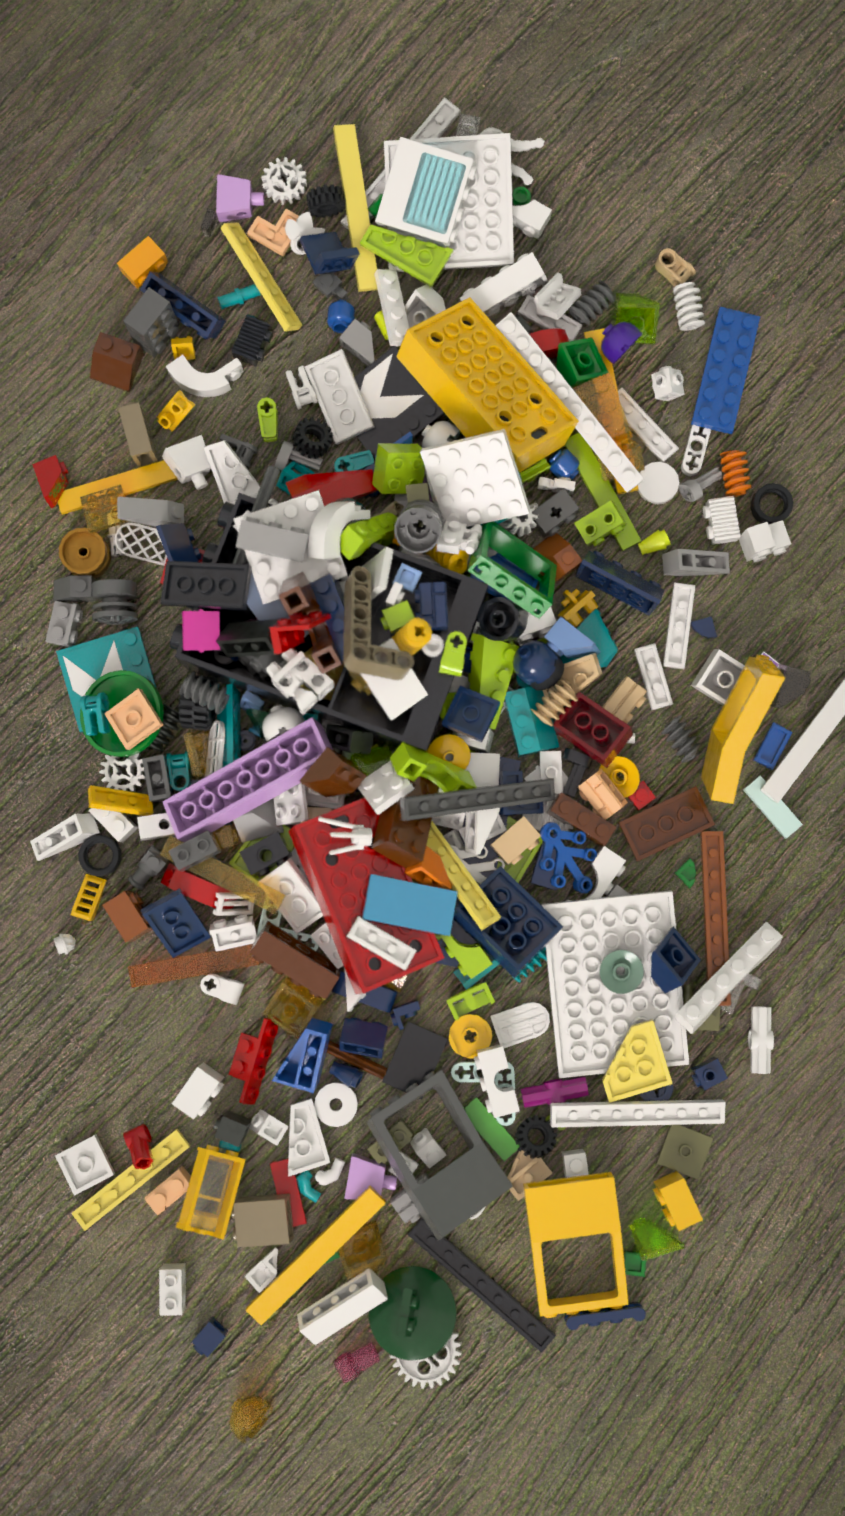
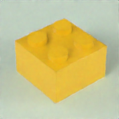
(678, 1201)

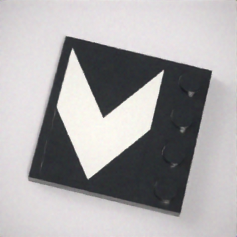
(394, 402)

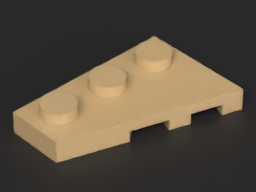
(579, 673)

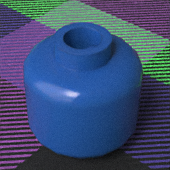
(340, 315)
(564, 464)

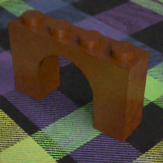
(299, 596)

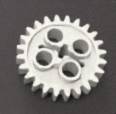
(412, 1369)

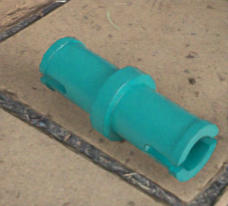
(238, 296)

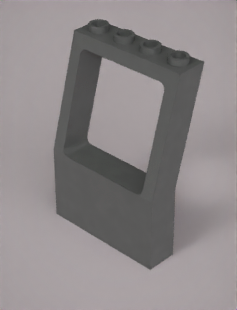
(460, 1187)

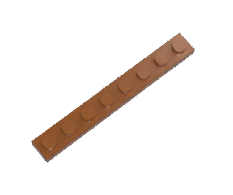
(714, 904)

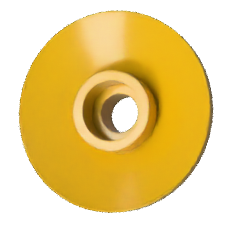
(451, 744)
(631, 775)

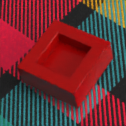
(641, 796)

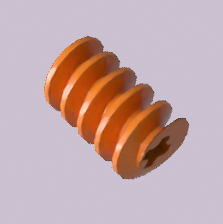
(734, 473)

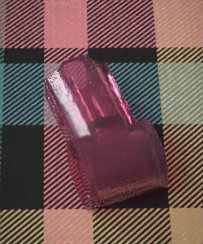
(351, 1364)

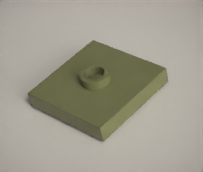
(684, 1150)

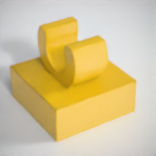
(184, 347)

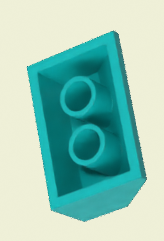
(527, 729)

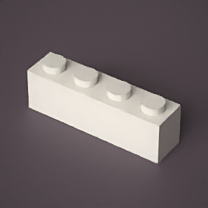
(342, 1306)

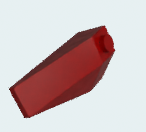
(333, 485)

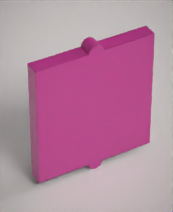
(200, 630)

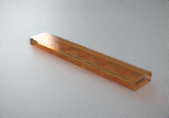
(191, 966)

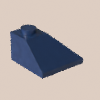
(672, 961)

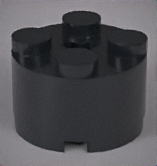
(497, 629)

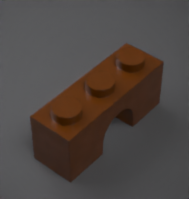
(572, 813)

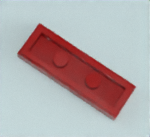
(288, 1185)

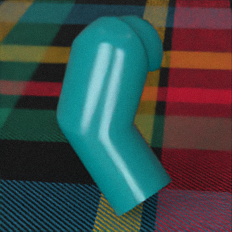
(305, 1186)

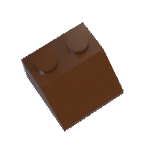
(115, 361)
(333, 775)

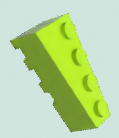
(491, 669)

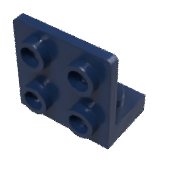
(327, 253)

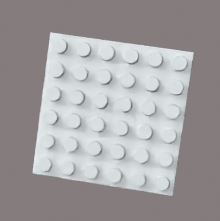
(487, 220)

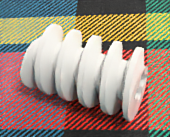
(687, 306)

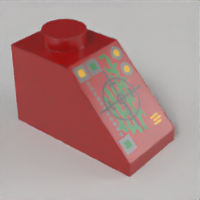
(51, 478)

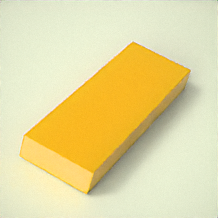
(119, 801)

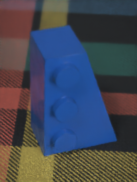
(306, 1059)

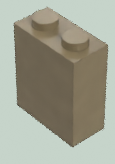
(138, 434)
(263, 1220)

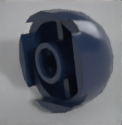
(534, 662)

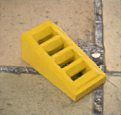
(96, 900)

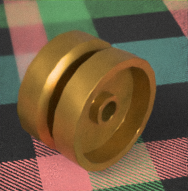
(81, 542)

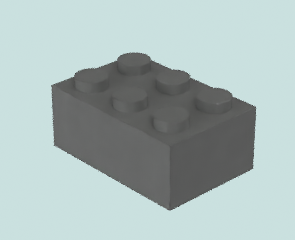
(152, 322)

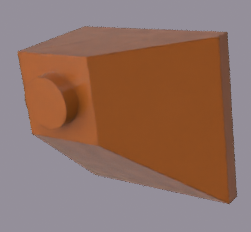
(561, 554)

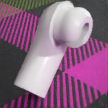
(331, 1175)

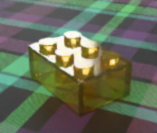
(604, 403)

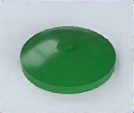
(117, 687)

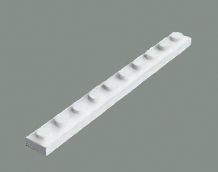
(588, 425)

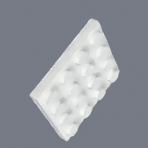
(476, 479)
(271, 570)

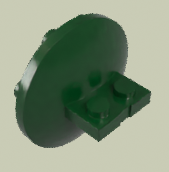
(417, 1314)

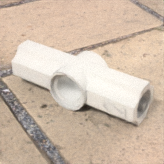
(760, 1040)

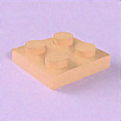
(133, 719)

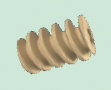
(555, 703)

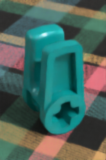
(355, 461)
(92, 710)

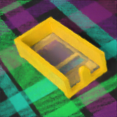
(211, 1192)

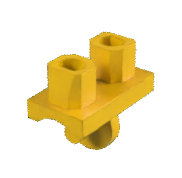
(175, 411)
(584, 600)

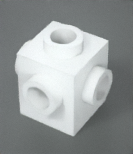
(667, 383)

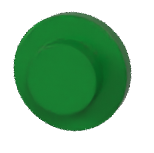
(521, 196)

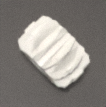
(521, 526)

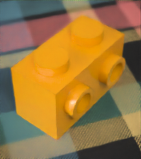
(141, 260)

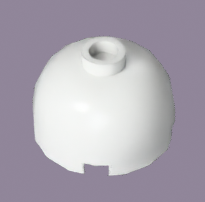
(439, 433)
(280, 721)

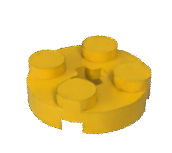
(474, 1024)

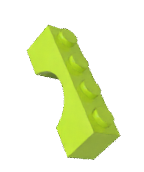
(362, 534)
(413, 762)
(470, 956)

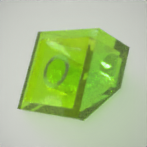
(640, 312)
(653, 1239)

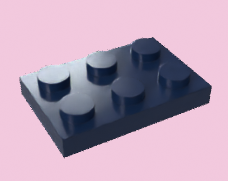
(176, 923)

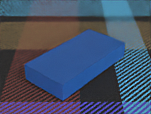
(772, 746)

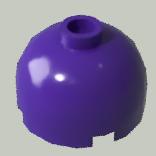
(618, 340)

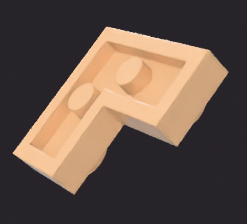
(270, 235)

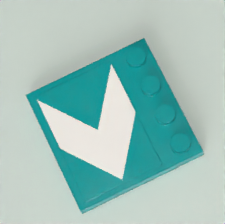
(95, 658)

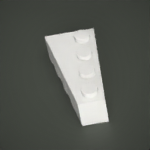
(508, 285)

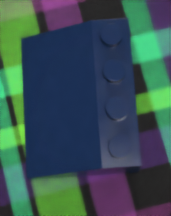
(620, 583)
(520, 931)

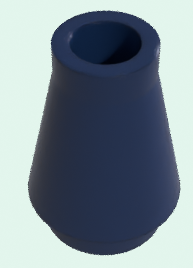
(346, 1074)

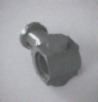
(149, 866)

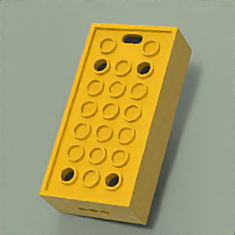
(485, 382)

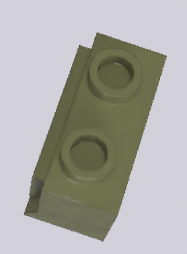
(400, 1133)

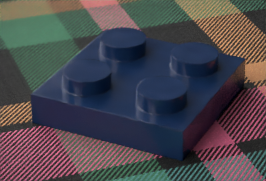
(471, 713)

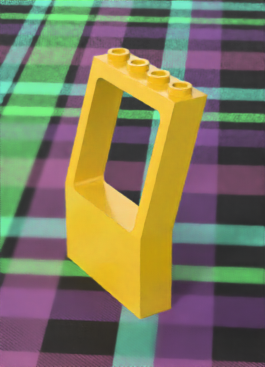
(737, 726)
(570, 1210)

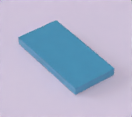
(409, 905)

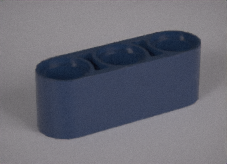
(380, 998)

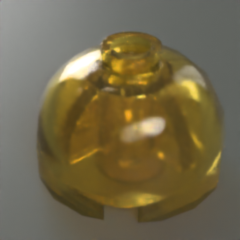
(248, 1416)

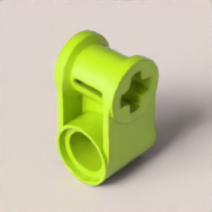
(453, 658)

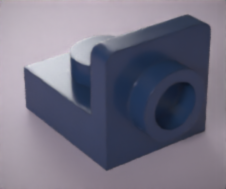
(408, 1010)

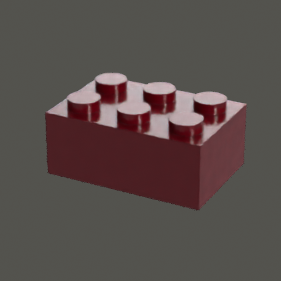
(593, 730)

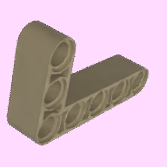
(358, 652)

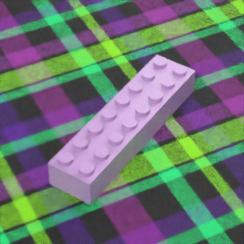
(246, 781)

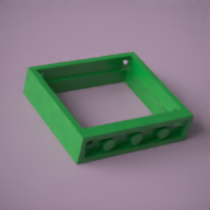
(505, 581)

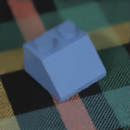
(569, 641)

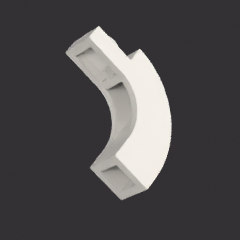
(204, 383)
(328, 525)

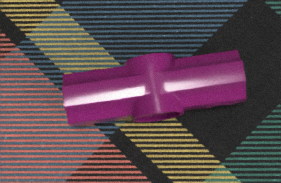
(554, 1091)

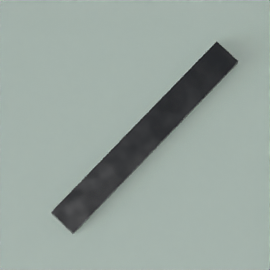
(483, 1286)

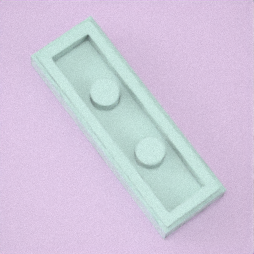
(776, 813)

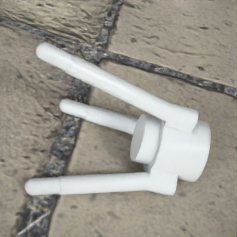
(360, 835)

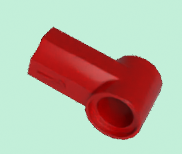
(138, 1144)

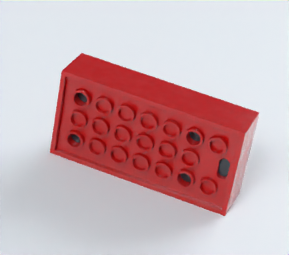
(341, 891)

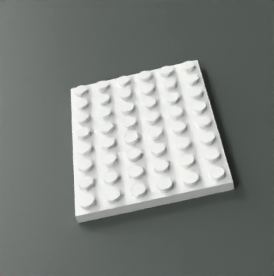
(585, 1014)

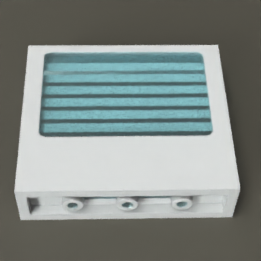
(426, 191)

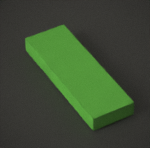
(490, 1129)

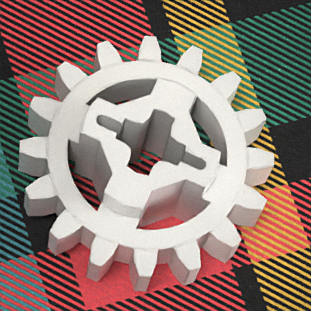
(276, 187)
(116, 778)

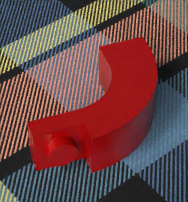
(549, 340)
(193, 886)

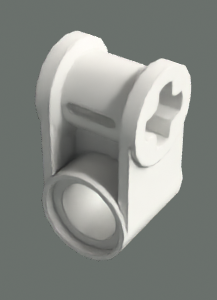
(226, 989)

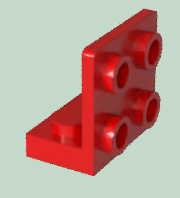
(290, 631)

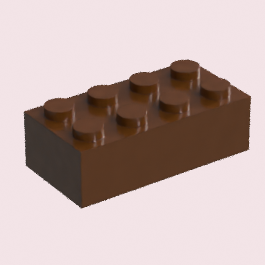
(400, 839)
(295, 960)

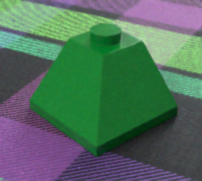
(580, 361)

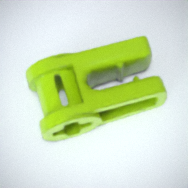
(268, 421)

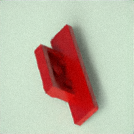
(251, 1060)

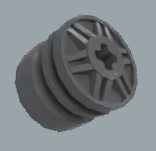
(413, 537)
(114, 605)

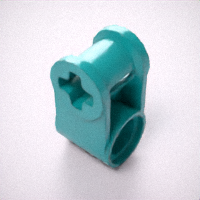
(179, 767)

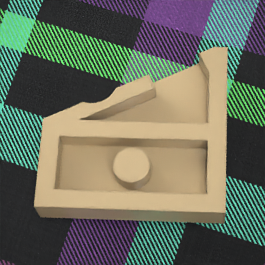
(526, 1171)

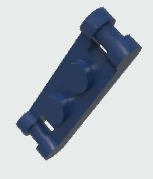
(632, 1310)

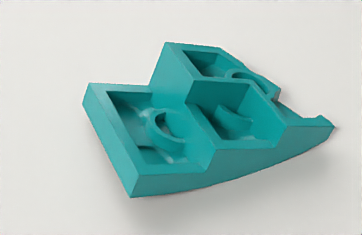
(596, 631)

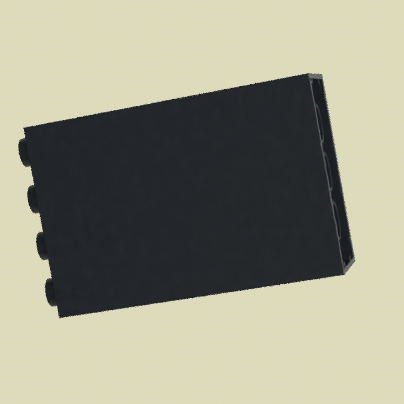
(349, 706)

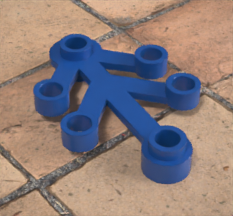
(564, 856)

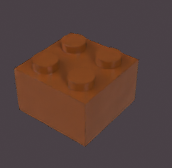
(127, 915)

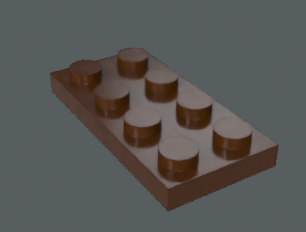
(666, 823)

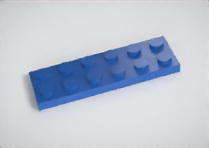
(725, 370)

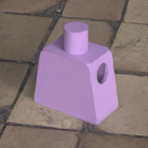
(236, 198)
(366, 1173)

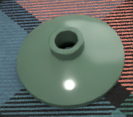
(629, 979)

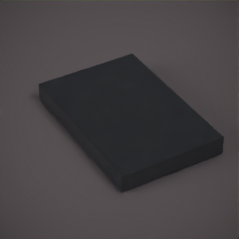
(414, 1057)

